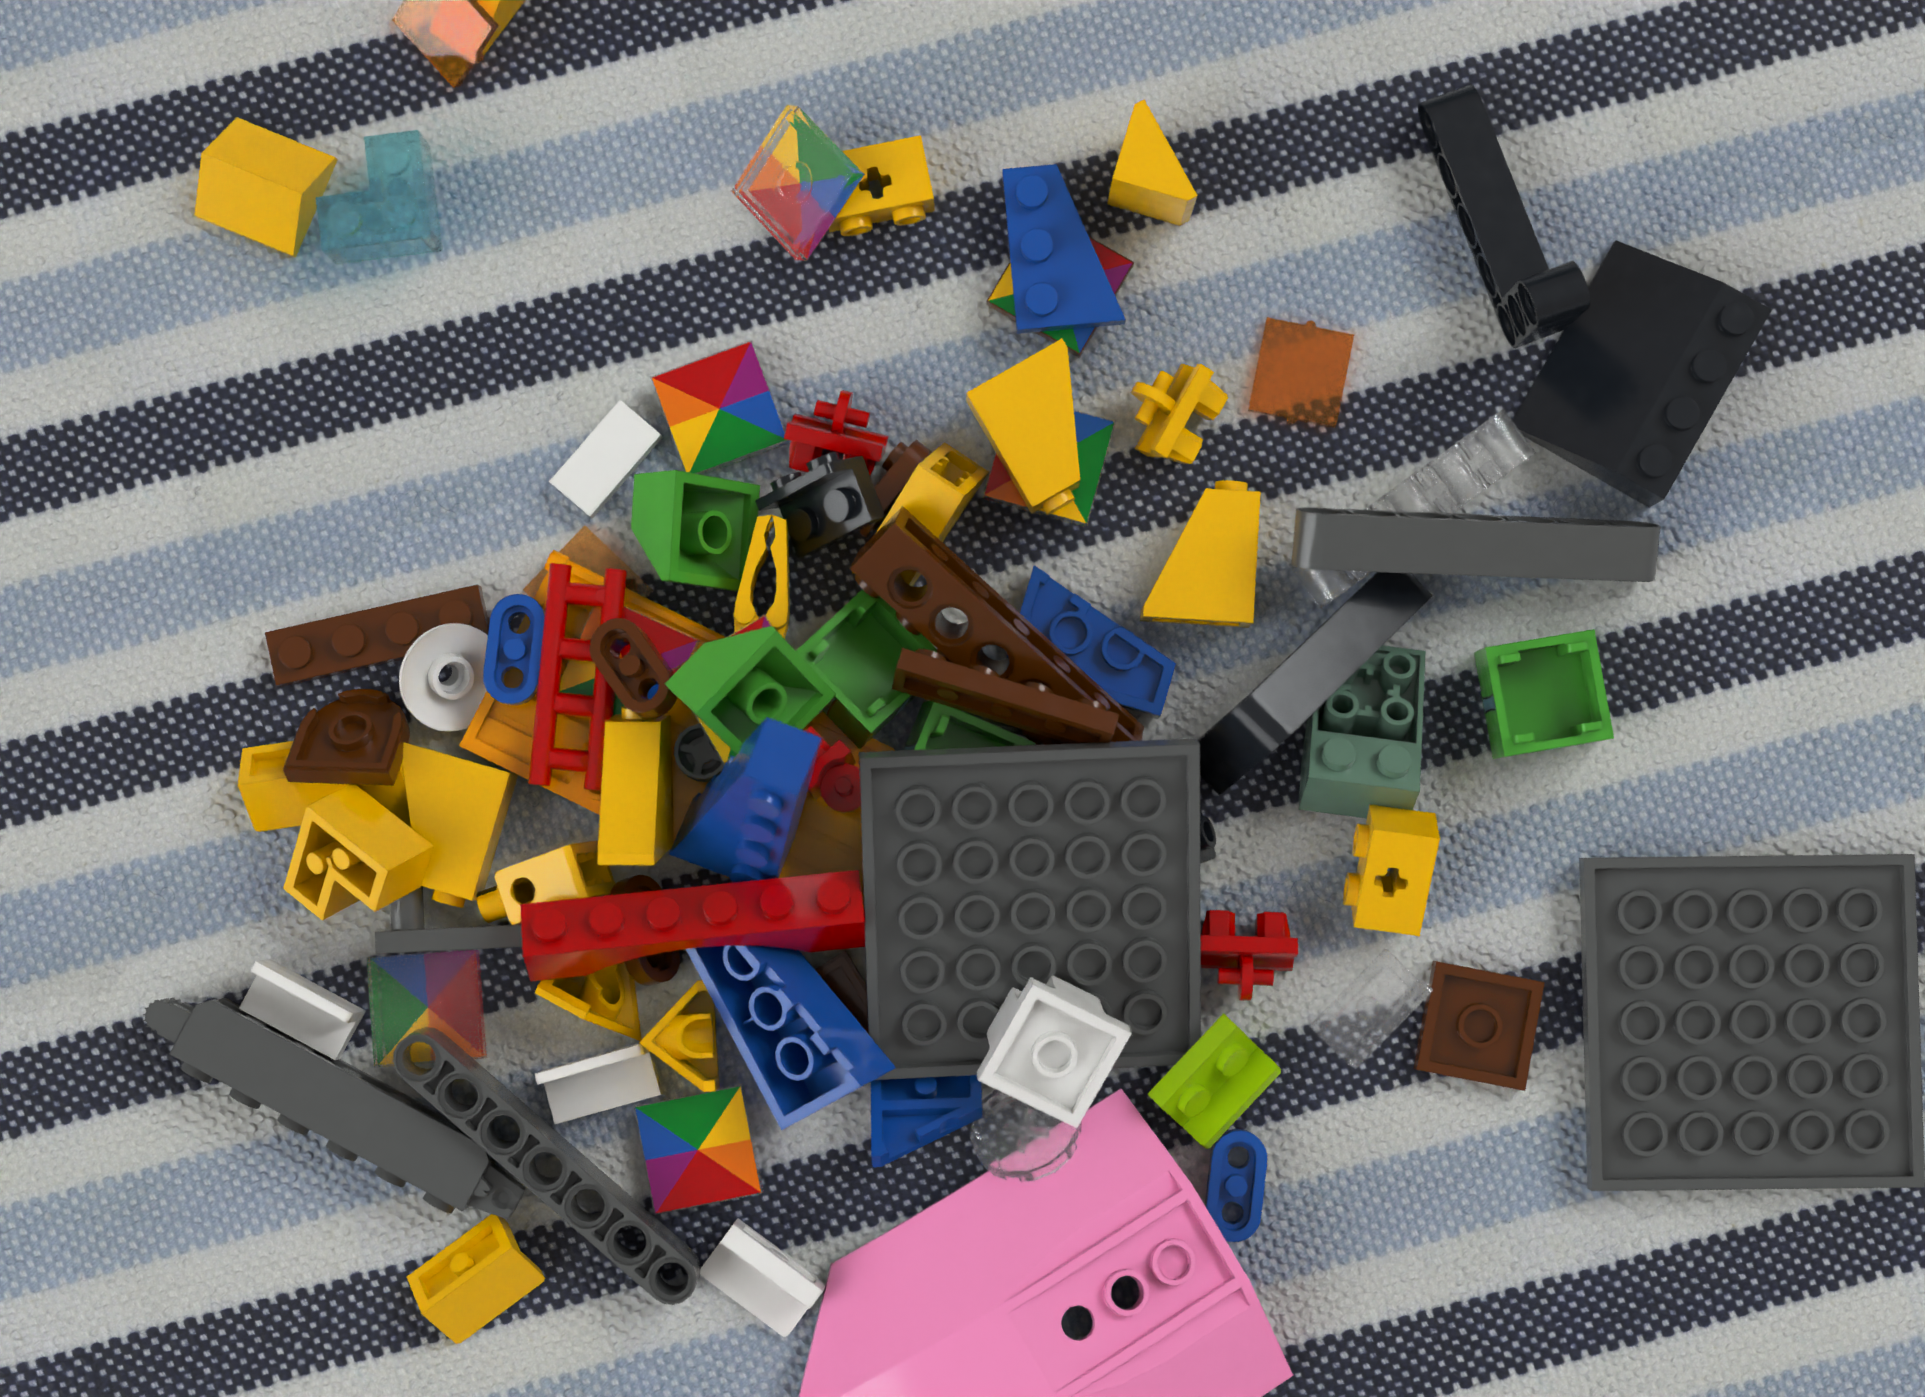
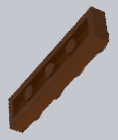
(368, 635)
(989, 696)

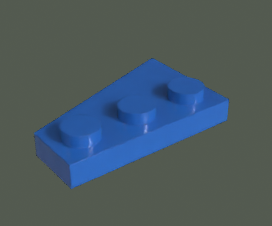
(1052, 257)
(1105, 651)

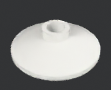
(455, 701)

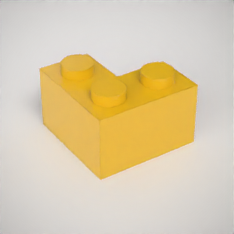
(354, 853)

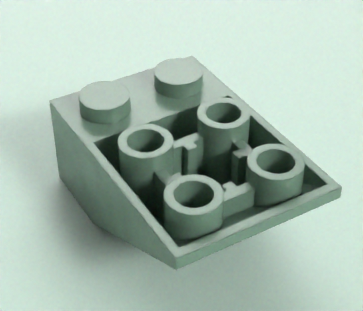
(1367, 738)

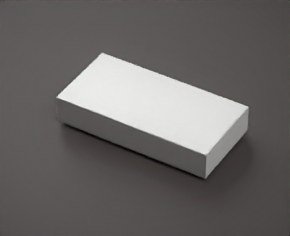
(606, 459)

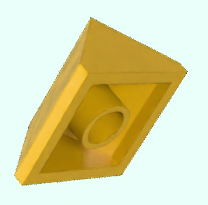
(1149, 174)
(261, 185)

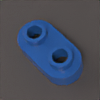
(512, 650)
(1237, 1184)

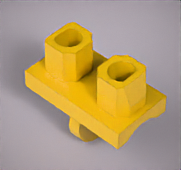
(1168, 408)

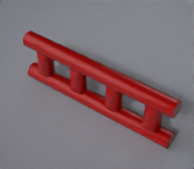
(549, 698)

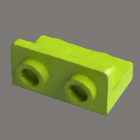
(1215, 1082)

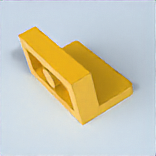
(268, 794)
(474, 1279)

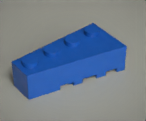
(753, 806)
(789, 1028)

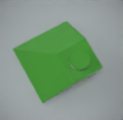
(695, 526)
(745, 680)

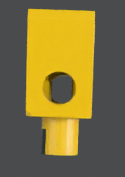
(553, 876)

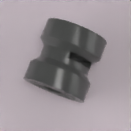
(693, 751)

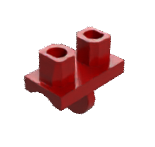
(812, 435)
(835, 776)
(1247, 959)

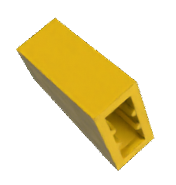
(1032, 426)
(939, 493)
(1212, 564)
(636, 790)
(461, 813)

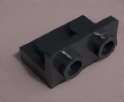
(825, 502)

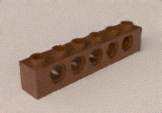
(909, 545)

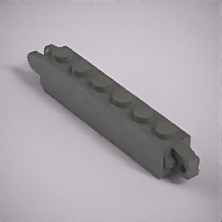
(336, 1102)

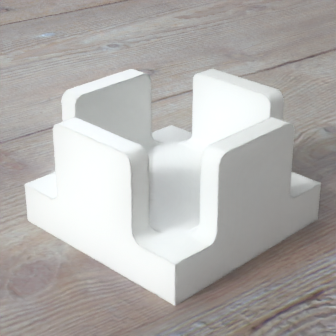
(1052, 1048)

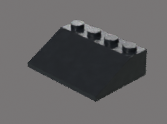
(1640, 371)

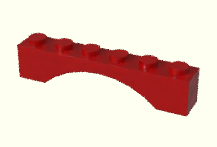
(602, 931)

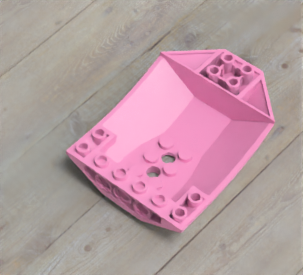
(981, 1280)

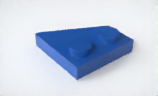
(919, 1111)

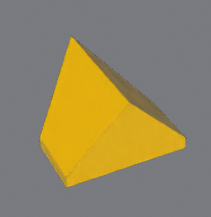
(601, 998)
(688, 1038)

